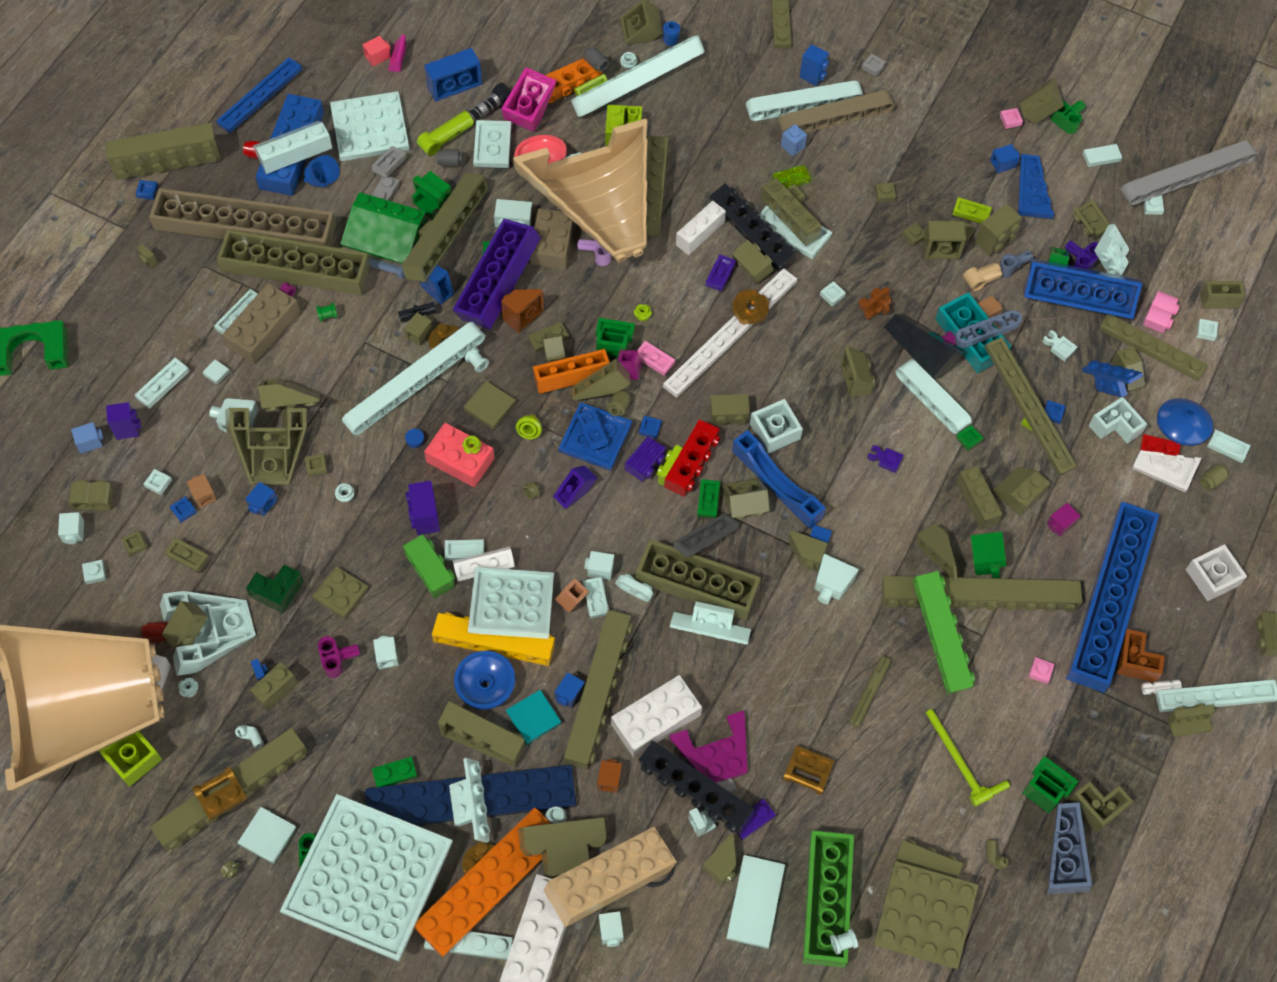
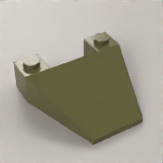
(267, 453)

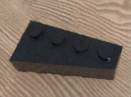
(925, 346)

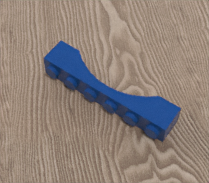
(800, 502)

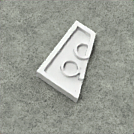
(1172, 470)

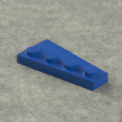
(1032, 194)

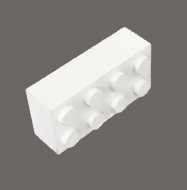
(656, 715)

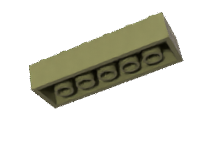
(163, 151)
(655, 177)
(697, 579)

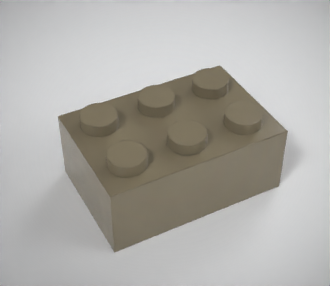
(555, 239)

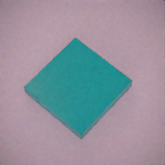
(533, 717)

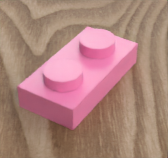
(655, 358)

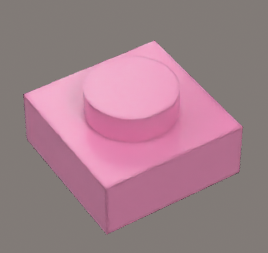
(1011, 118)
(1041, 670)

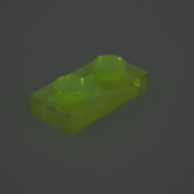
(796, 175)

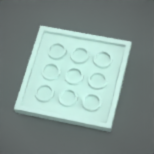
(369, 125)
(511, 602)

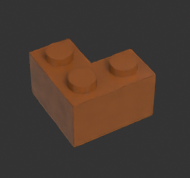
(1136, 662)

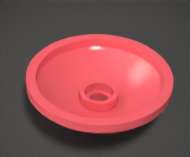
(555, 147)

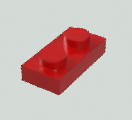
(1159, 445)

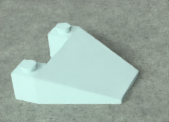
(223, 631)

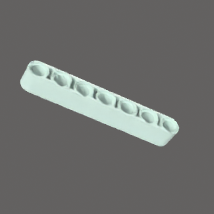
(787, 102)

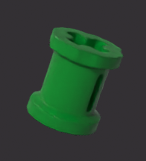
(326, 311)

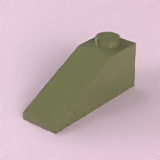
(603, 382)
(937, 547)

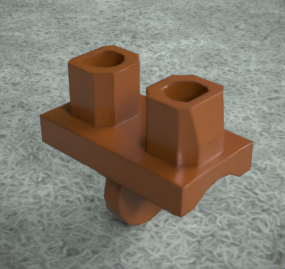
(878, 303)

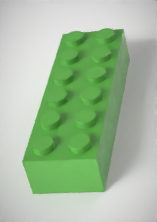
(827, 897)

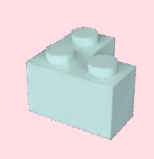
(1119, 418)

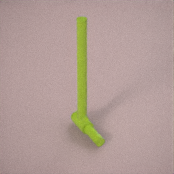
(979, 794)

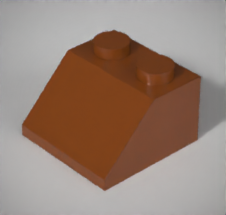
(522, 307)

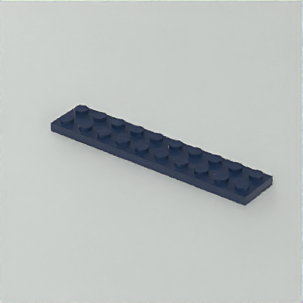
(503, 795)

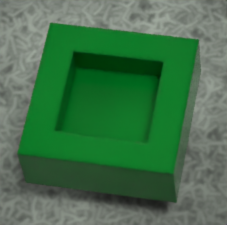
(969, 437)

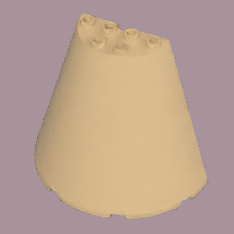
(73, 696)

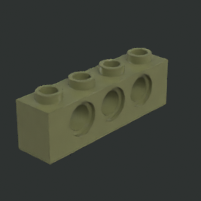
(791, 212)

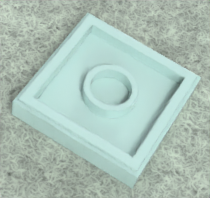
(267, 835)

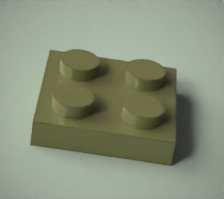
(340, 592)

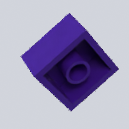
(422, 508)

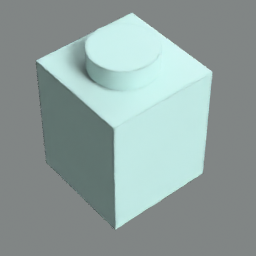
(71, 528)
(600, 565)
(385, 652)
(611, 929)

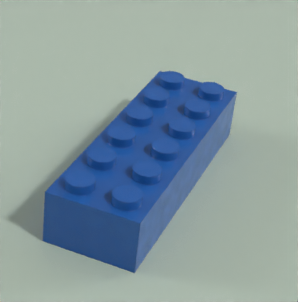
(295, 113)
(1082, 288)

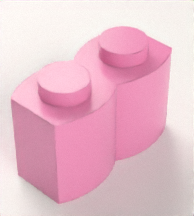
(1161, 311)

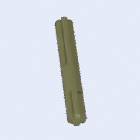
(869, 691)

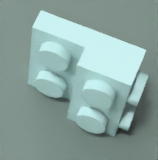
(1112, 251)

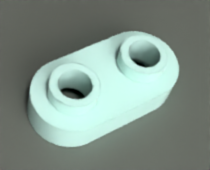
(629, 585)

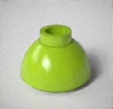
(529, 427)

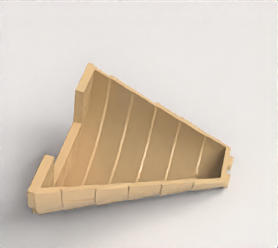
(599, 188)

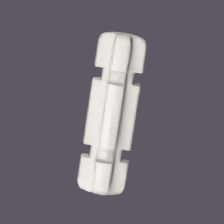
(1147, 687)

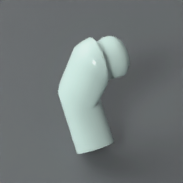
(250, 733)

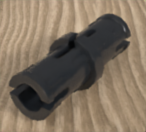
(428, 308)

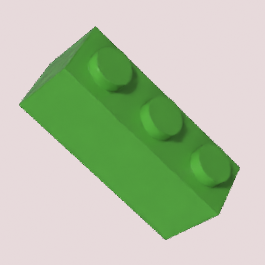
(429, 566)

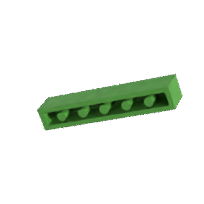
(943, 633)

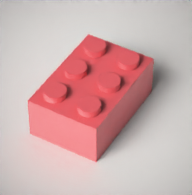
(449, 455)

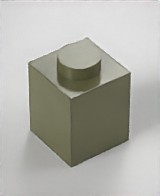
(418, 329)
(553, 347)

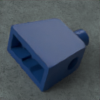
(438, 285)

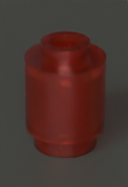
(153, 631)

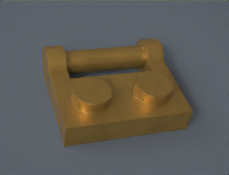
(811, 764)
(224, 798)

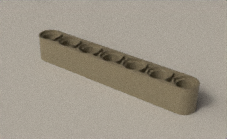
(838, 112)

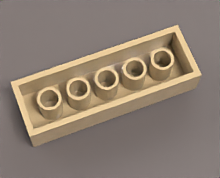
(609, 876)

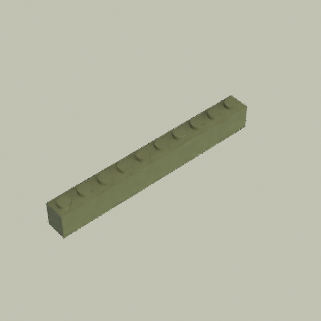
(990, 593)

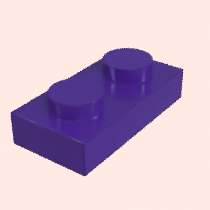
(720, 273)
(762, 816)

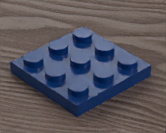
(615, 429)

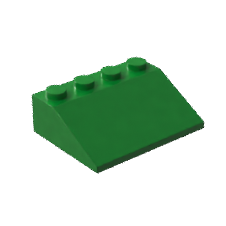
(382, 228)

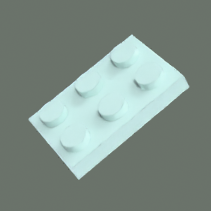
(492, 144)

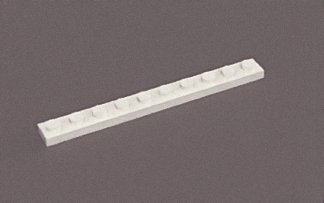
(724, 338)

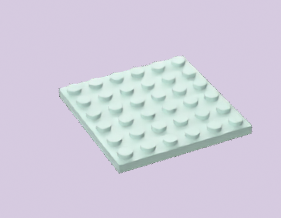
(367, 877)

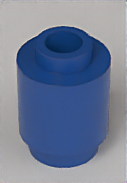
(671, 33)

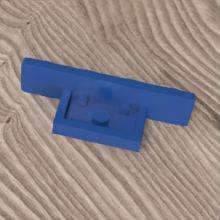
(1111, 378)

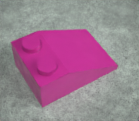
(528, 99)

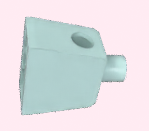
(219, 413)
(834, 579)

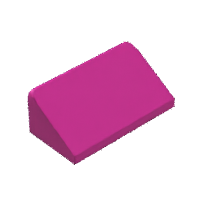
(397, 55)

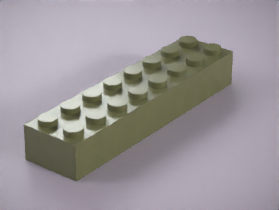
(294, 262)

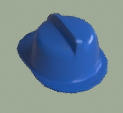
(322, 171)

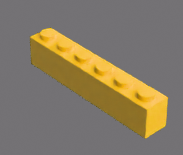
(454, 632)

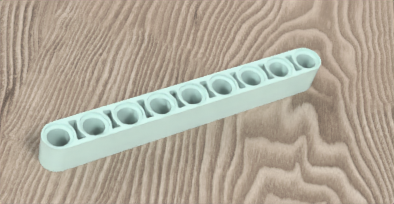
(637, 76)
(413, 378)

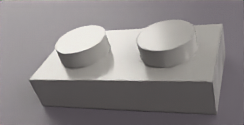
(389, 161)
(386, 188)

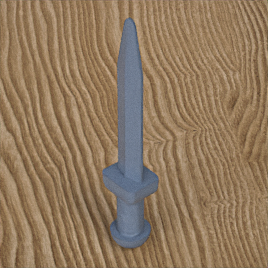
(388, 267)

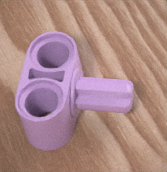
(590, 245)

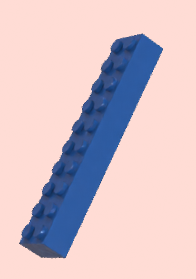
(1112, 597)

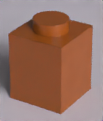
(609, 776)

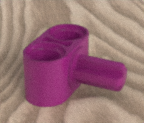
(335, 655)

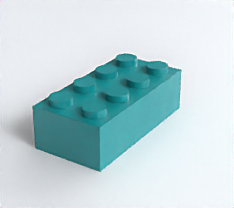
(961, 314)

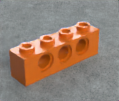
(571, 77)

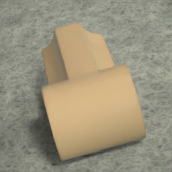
(978, 278)

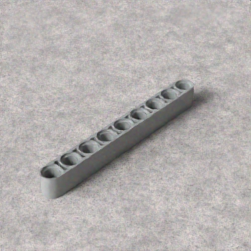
(1188, 172)

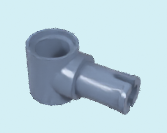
(1014, 262)

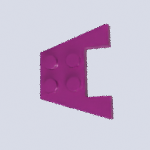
(721, 758)

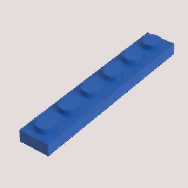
(259, 95)

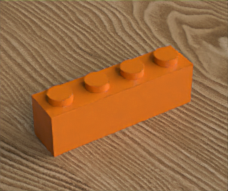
(568, 371)

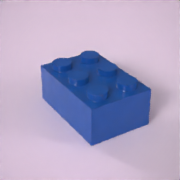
(453, 74)

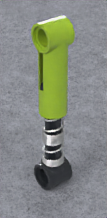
(432, 141)

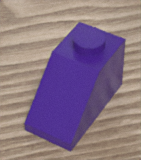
(575, 486)

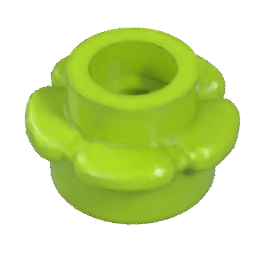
(642, 316)
(471, 440)

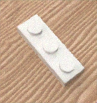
(498, 559)

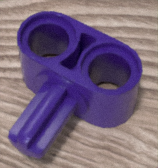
(1085, 257)

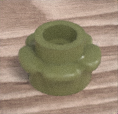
(531, 490)
(230, 869)

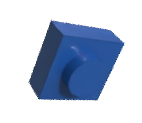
(260, 670)

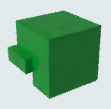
(430, 193)
(613, 336)
(988, 553)
(1049, 785)

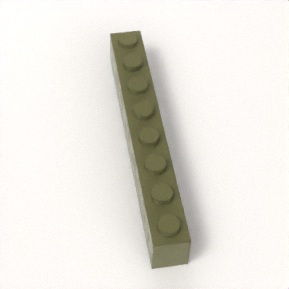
(444, 227)
(597, 690)
(251, 774)

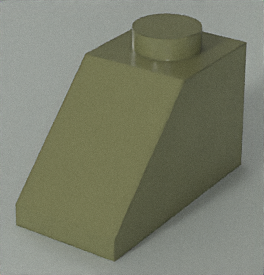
(1130, 359)
(807, 550)
(722, 862)

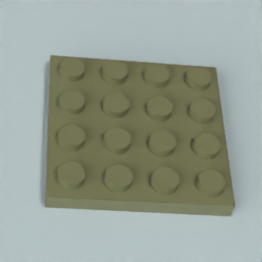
(926, 915)

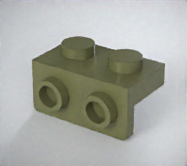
(1092, 219)
(1191, 720)

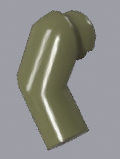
(993, 857)

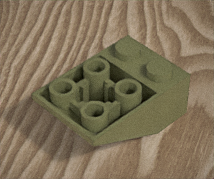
(285, 393)

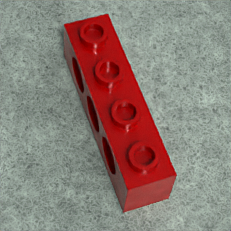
(702, 433)

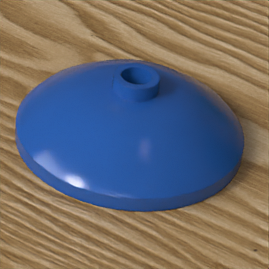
(1184, 421)
(482, 668)

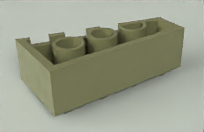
(480, 734)

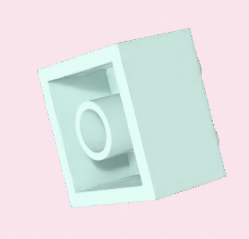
(776, 426)

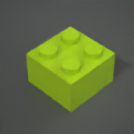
(131, 757)

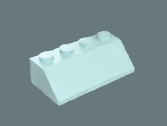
(293, 146)

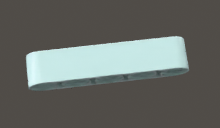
(933, 396)

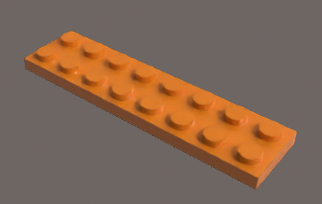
(479, 890)

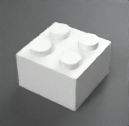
(1216, 572)

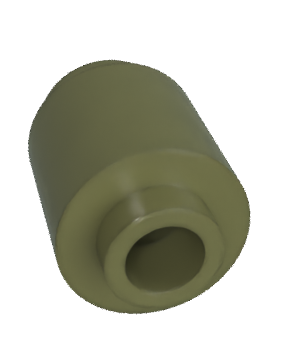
(618, 403)
(1214, 477)

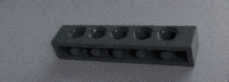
(743, 225)
(657, 754)

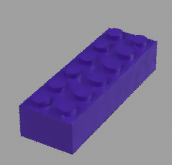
(496, 273)

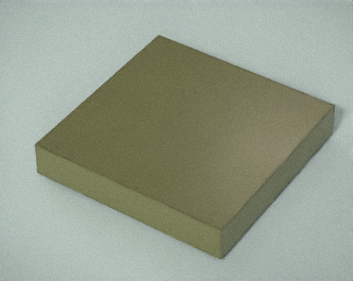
(489, 405)

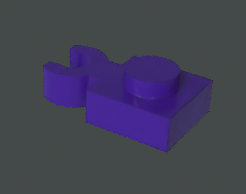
(888, 459)

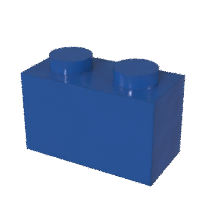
(814, 65)

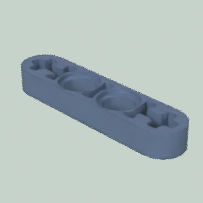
(986, 325)

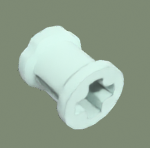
(477, 360)
(844, 941)

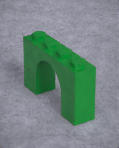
(51, 334)

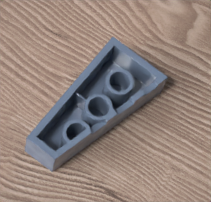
(1069, 858)

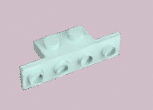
(711, 621)
(469, 802)

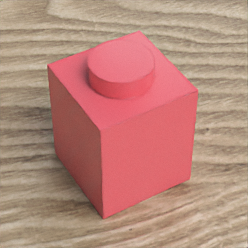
(376, 50)

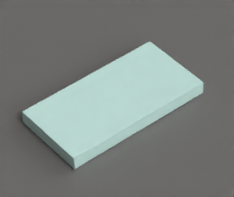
(779, 227)
(755, 902)

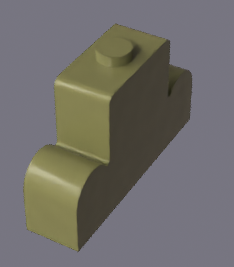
(562, 844)

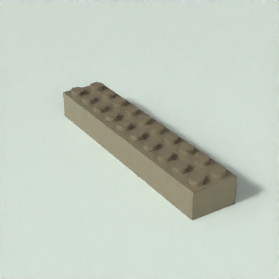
(213, 215)

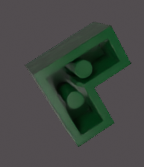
(277, 592)

